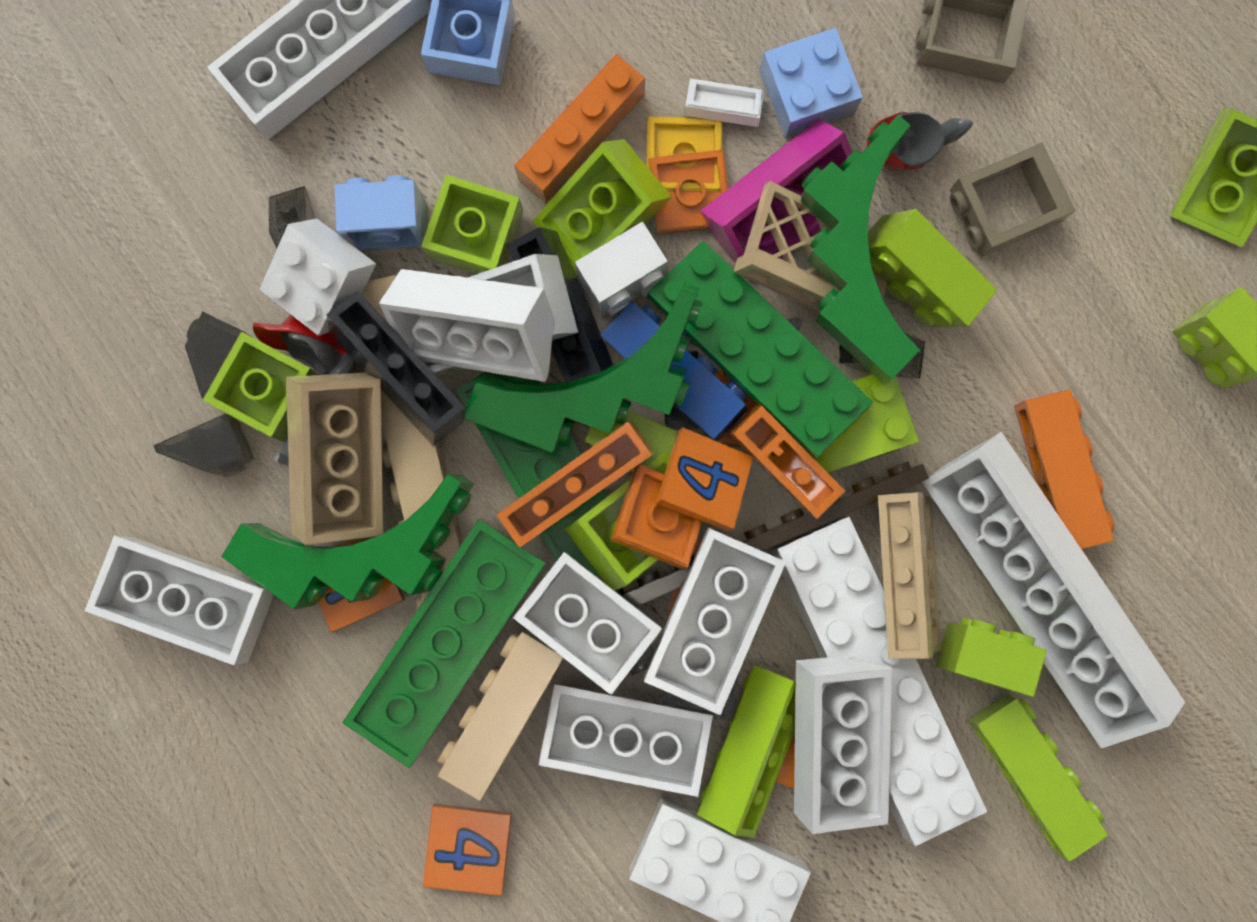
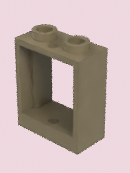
(996, 69)
(1043, 183)

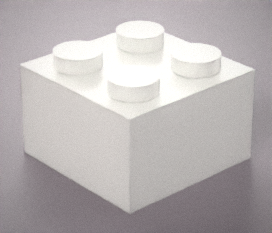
(621, 270)
(314, 273)

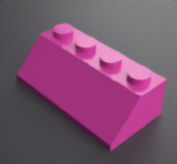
(734, 211)

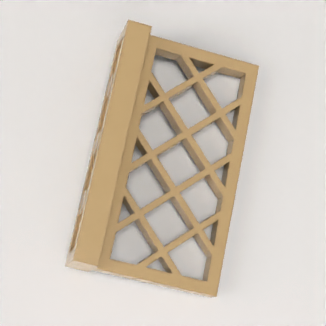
(779, 274)
(909, 576)

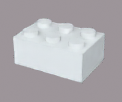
(587, 623)

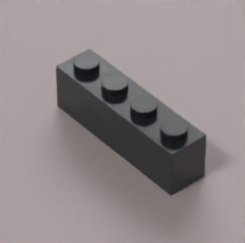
(581, 352)
(400, 370)

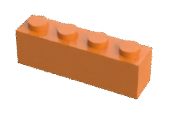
(580, 128)
(1063, 465)
(575, 483)

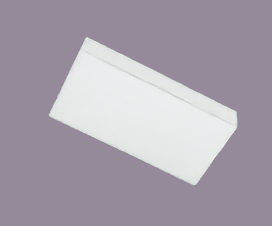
(724, 102)

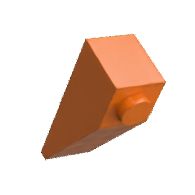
(786, 461)

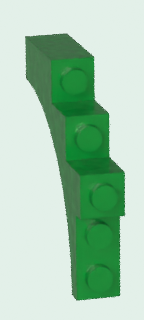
(842, 202)
(543, 411)
(402, 554)

